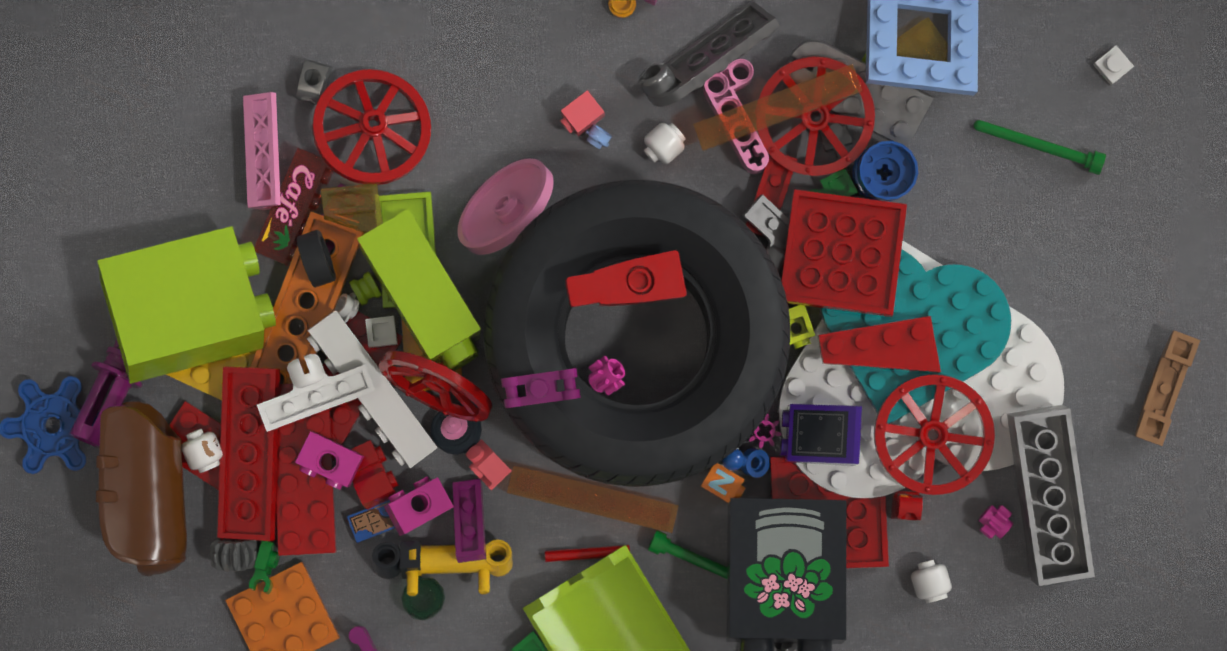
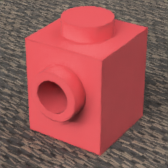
(581, 114)

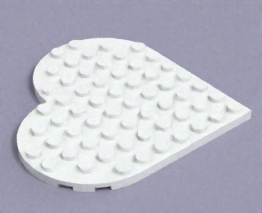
(1019, 380)

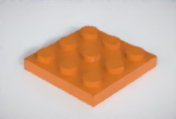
(287, 617)

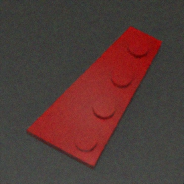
(890, 345)

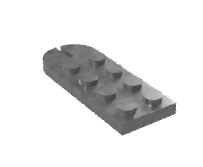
(707, 56)
(896, 108)

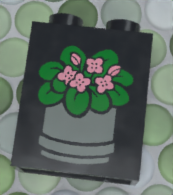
(786, 573)

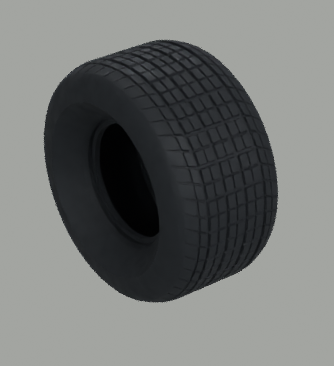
(721, 269)

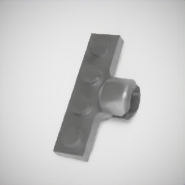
(772, 226)

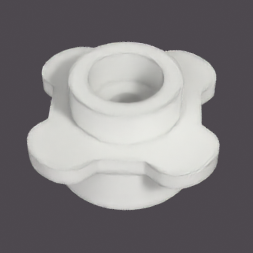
(347, 306)

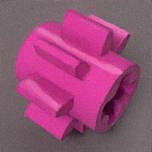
(606, 375)
(771, 433)
(995, 521)

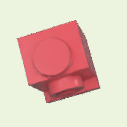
(487, 464)

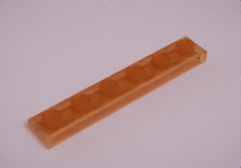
(778, 107)
(592, 499)

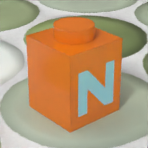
(723, 483)

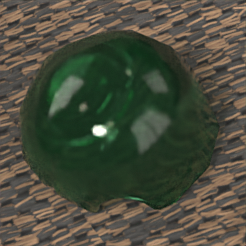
(427, 602)

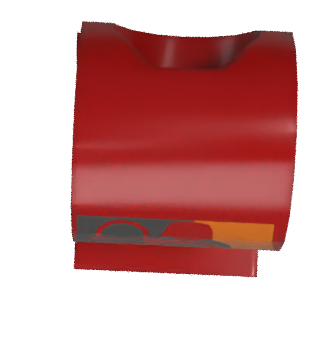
(907, 506)

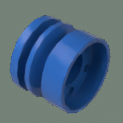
(895, 160)

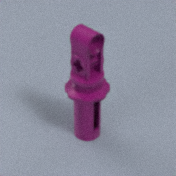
(109, 370)

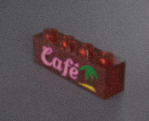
(298, 198)

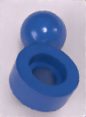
(743, 460)

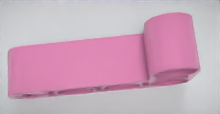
(729, 97)

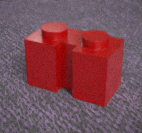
(372, 479)

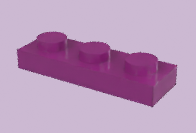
(469, 520)

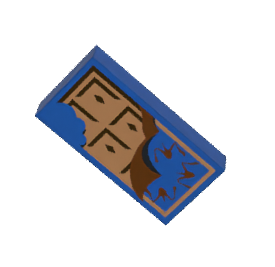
(370, 522)

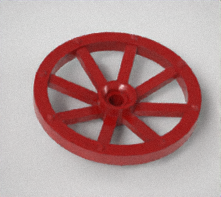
(371, 133)
(847, 157)
(439, 379)
(976, 402)

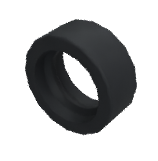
(316, 258)

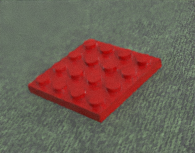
(843, 252)
(864, 516)

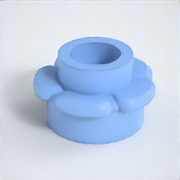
(598, 137)

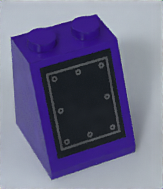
(822, 434)

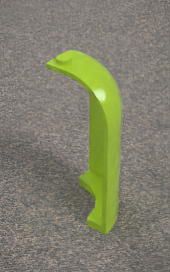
(605, 611)

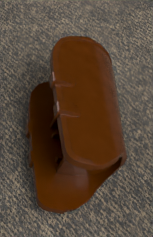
(141, 488)

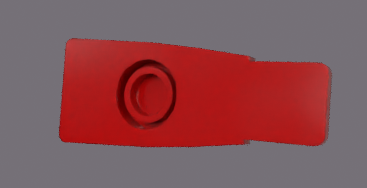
(630, 282)

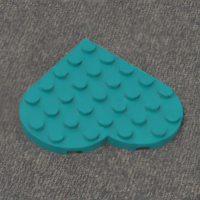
(967, 320)

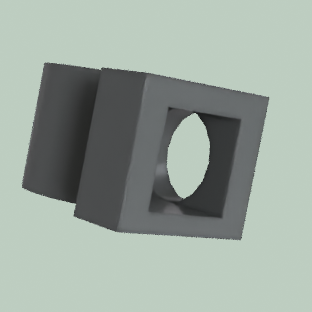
(313, 81)

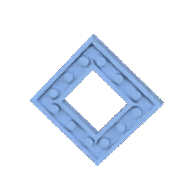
(955, 76)

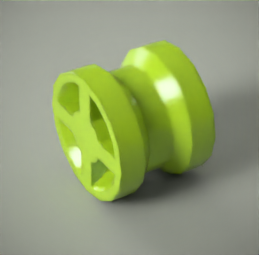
(365, 288)

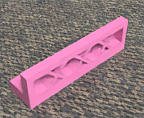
(261, 151)

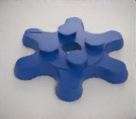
(32, 425)

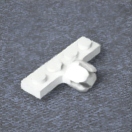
(314, 392)

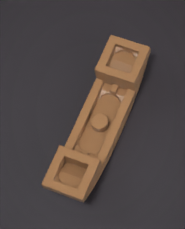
(1165, 387)

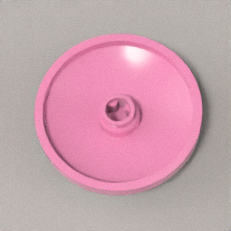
(505, 206)

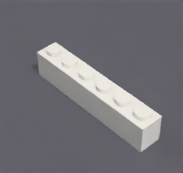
(384, 405)

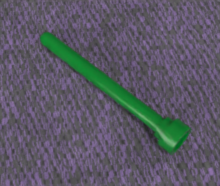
(1091, 161)
(662, 545)

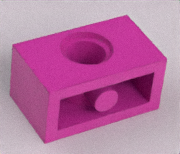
(346, 460)
(435, 503)

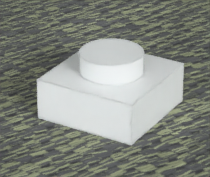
(1113, 65)
(381, 331)

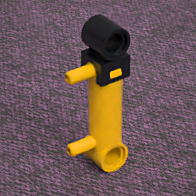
(416, 560)

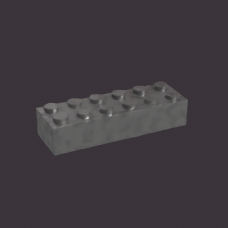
(1050, 495)

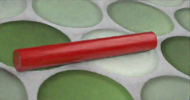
(580, 554)

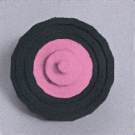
(455, 434)

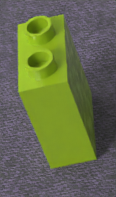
(421, 291)
(185, 303)

